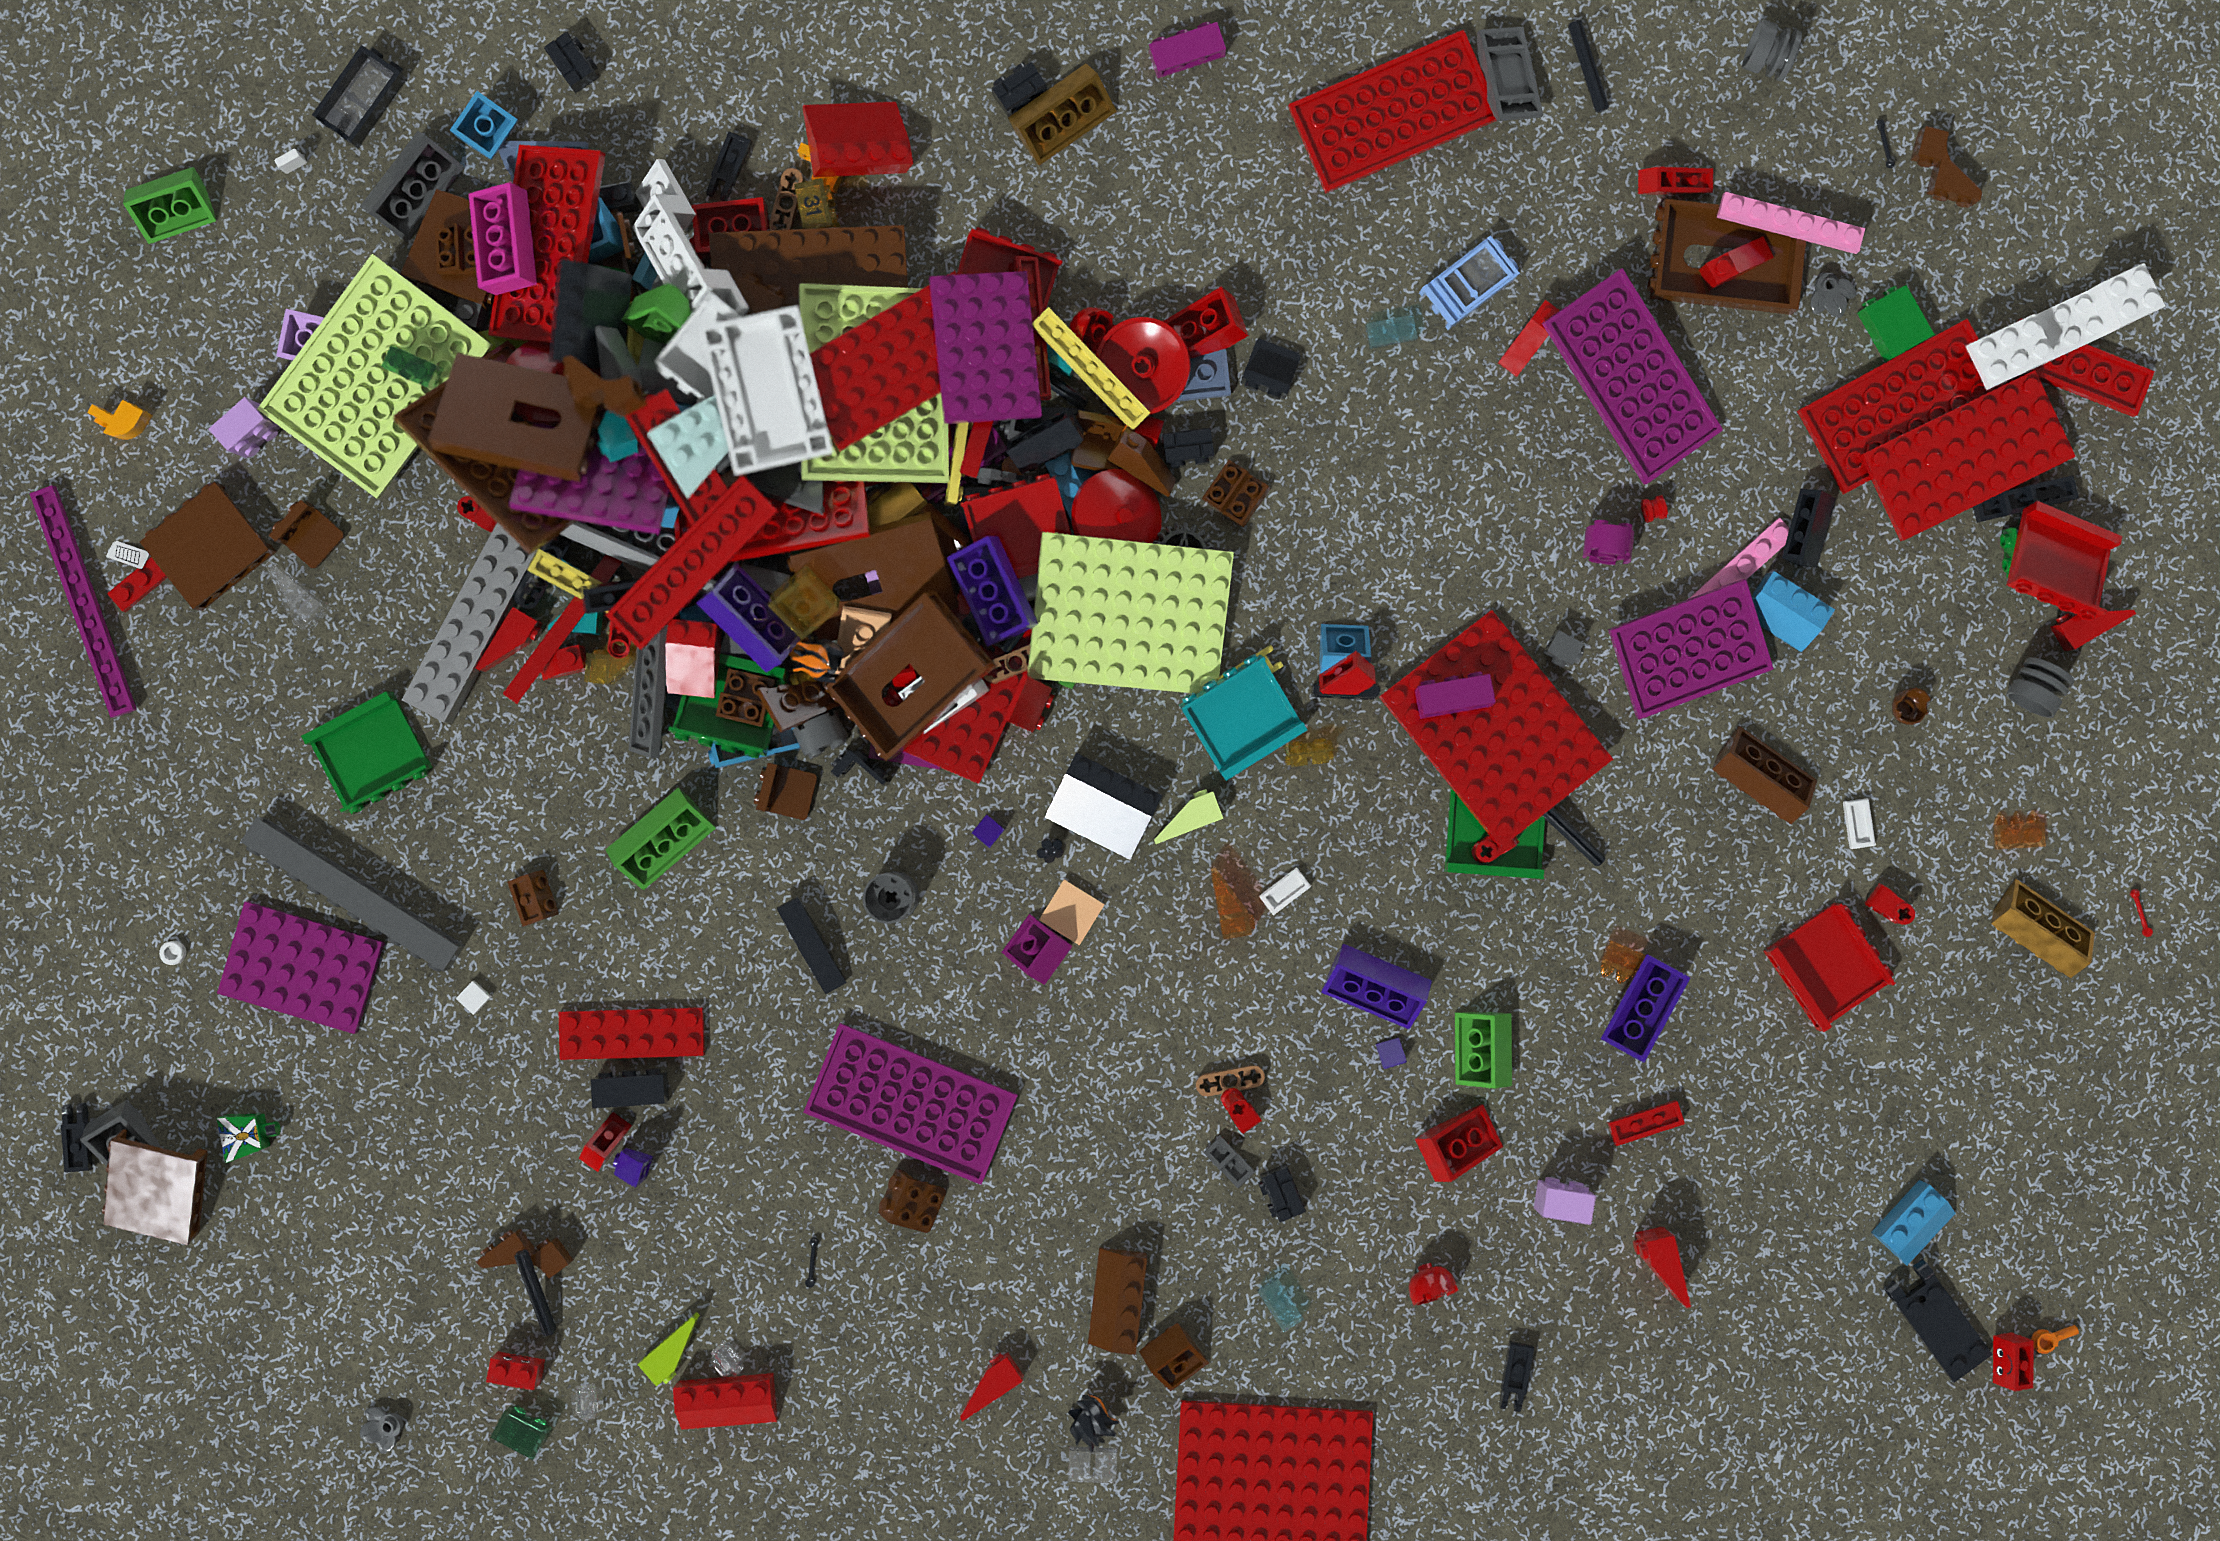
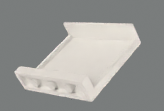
(685, 354)

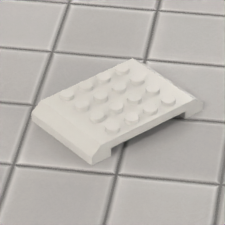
(766, 390)

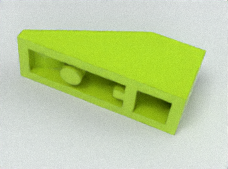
(666, 1357)

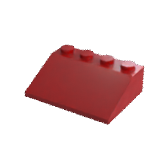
(857, 139)

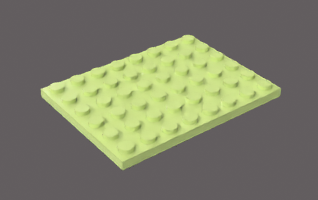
(339, 394)
(905, 449)
(1129, 613)

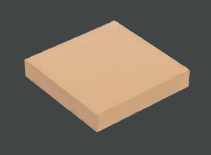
(1071, 912)

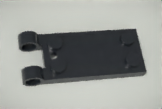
(1939, 1324)

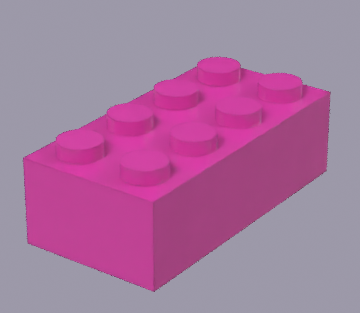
(502, 238)

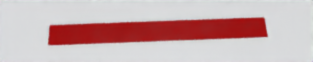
(975, 448)
(556, 635)

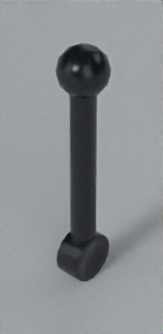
(1890, 163)
(810, 1282)

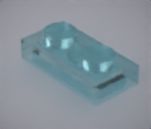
(1391, 331)
(1280, 1304)

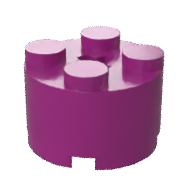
(1608, 542)

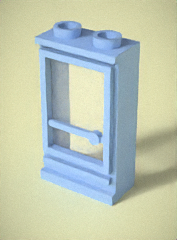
(1470, 281)

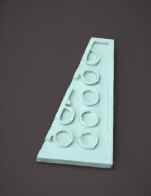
(692, 443)

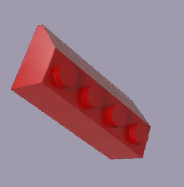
(725, 1401)

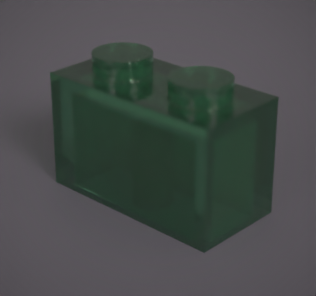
(412, 367)
(521, 1431)

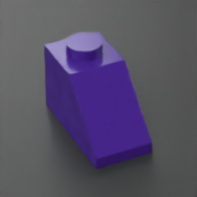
(632, 1166)

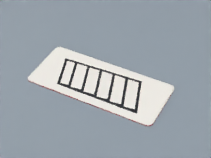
(127, 554)

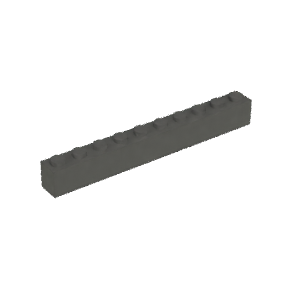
(352, 893)

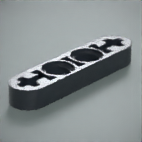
(536, 594)

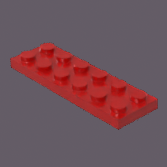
(2099, 378)
(657, 412)
(631, 1033)

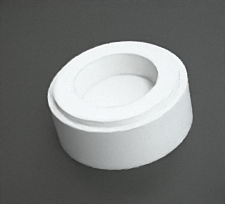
(172, 952)

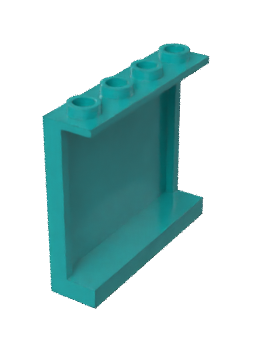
(1242, 716)

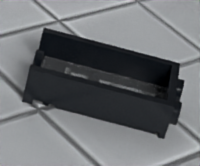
(360, 95)

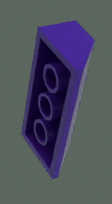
(992, 590)
(744, 615)
(1376, 986)
(1645, 1008)

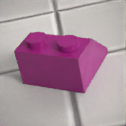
(1036, 949)

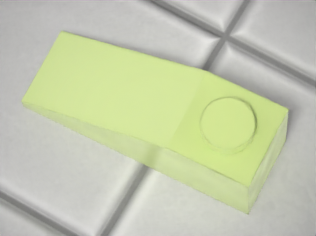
(1195, 814)

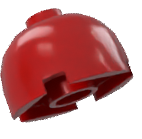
(1091, 326)
(1431, 1284)

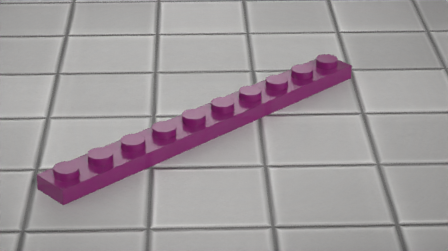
(83, 601)

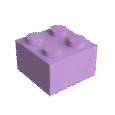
(244, 429)
(1564, 1201)

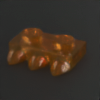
(2018, 833)
(1623, 959)

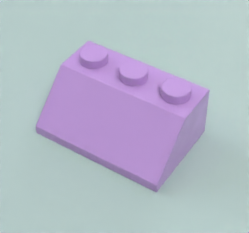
(295, 332)

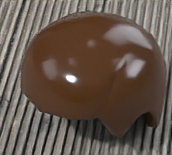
(1917, 701)

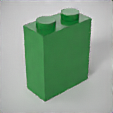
(1895, 322)

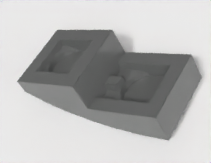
(1229, 1162)

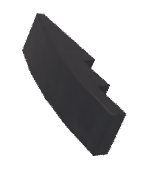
(2015, 500)
(811, 945)

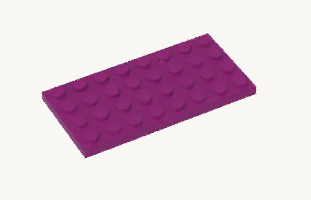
(1632, 376)
(910, 1103)

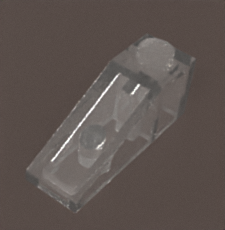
(297, 599)

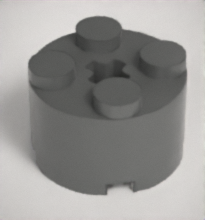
(821, 733)

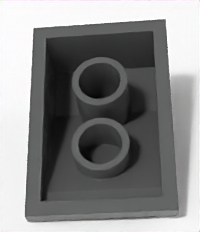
(108, 1125)

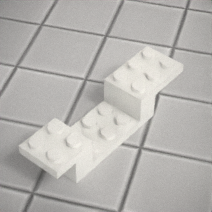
(663, 239)
(2065, 326)

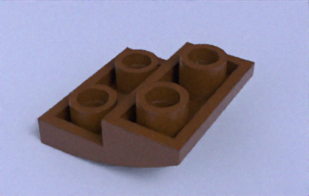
(455, 250)
(1236, 493)
(741, 699)

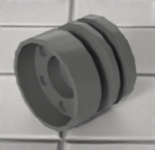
(1774, 51)
(2040, 687)
(877, 896)

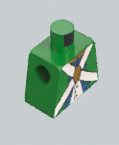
(245, 1134)

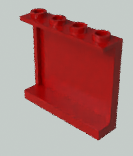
(995, 255)
(1018, 519)
(2061, 560)
(1829, 965)

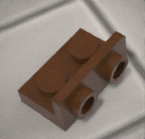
(533, 897)

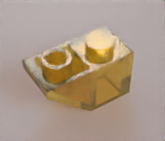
(605, 669)

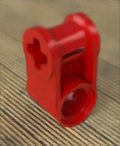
(478, 516)
(617, 635)
(1494, 850)
(1888, 903)
(1240, 1110)

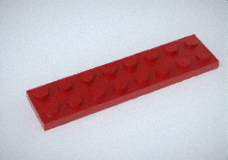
(692, 562)

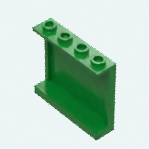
(698, 717)
(369, 752)
(1465, 831)

